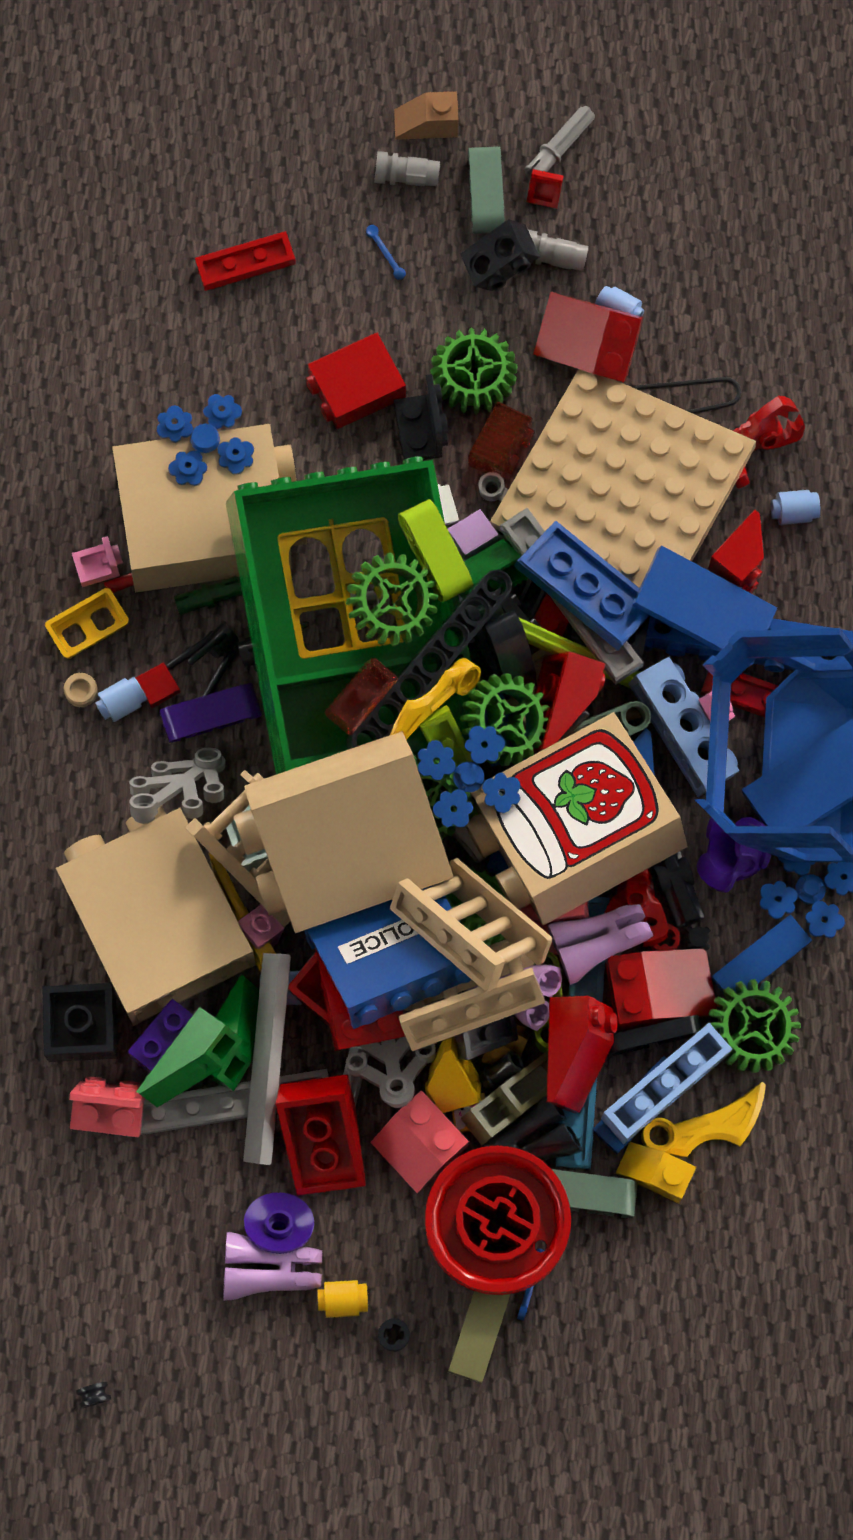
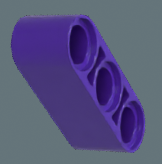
(210, 711)

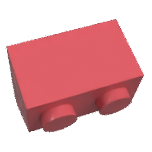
(419, 1142)

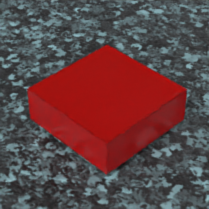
(545, 188)
(158, 685)

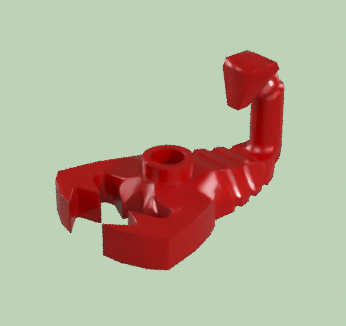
(767, 430)
(641, 891)

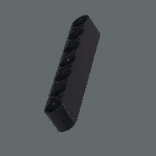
(440, 651)

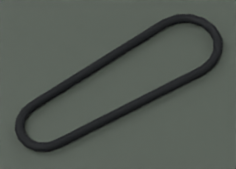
(699, 381)

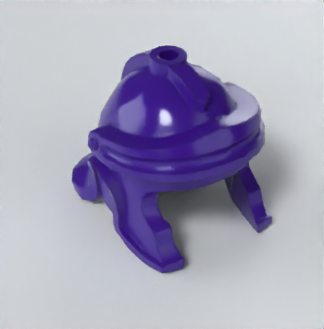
(728, 860)

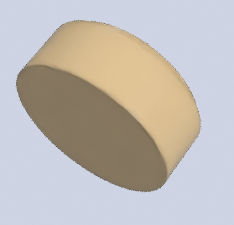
(80, 690)

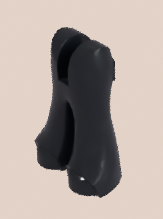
(554, 1144)

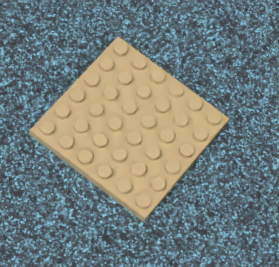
(627, 474)

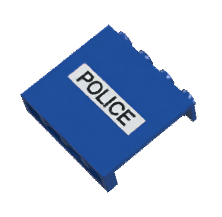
(381, 962)

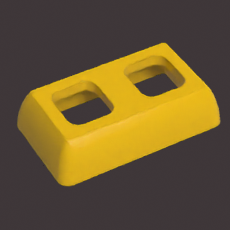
(81, 615)

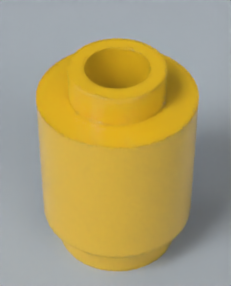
(343, 1298)

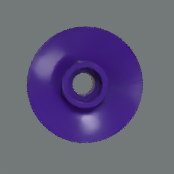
(279, 1211)

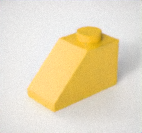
(451, 1080)
(656, 1171)

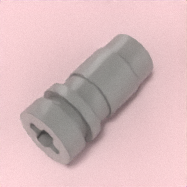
(406, 170)
(559, 252)

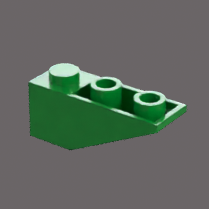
(240, 1015)
(194, 1055)

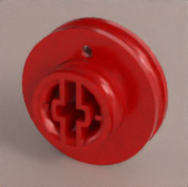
(515, 1182)

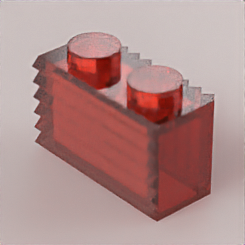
(501, 441)
(361, 695)

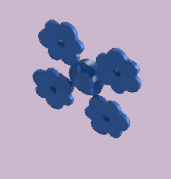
(205, 439)
(468, 776)
(810, 890)

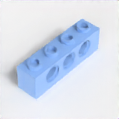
(666, 719)
(666, 1083)

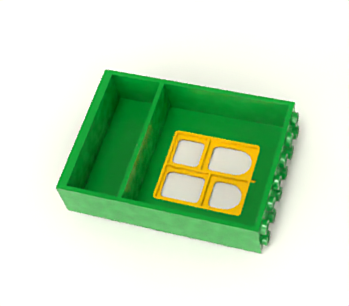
(300, 682)

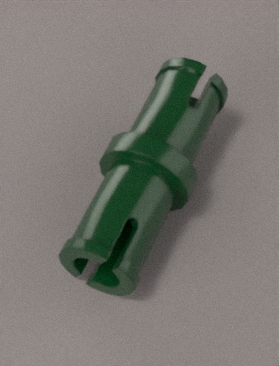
(208, 595)

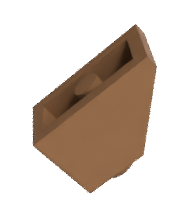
(428, 117)

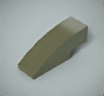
(508, 1101)
(478, 1336)

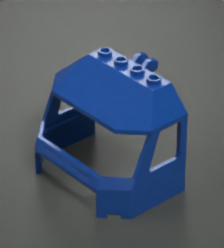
(797, 714)

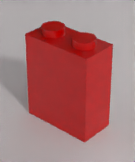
(355, 381)

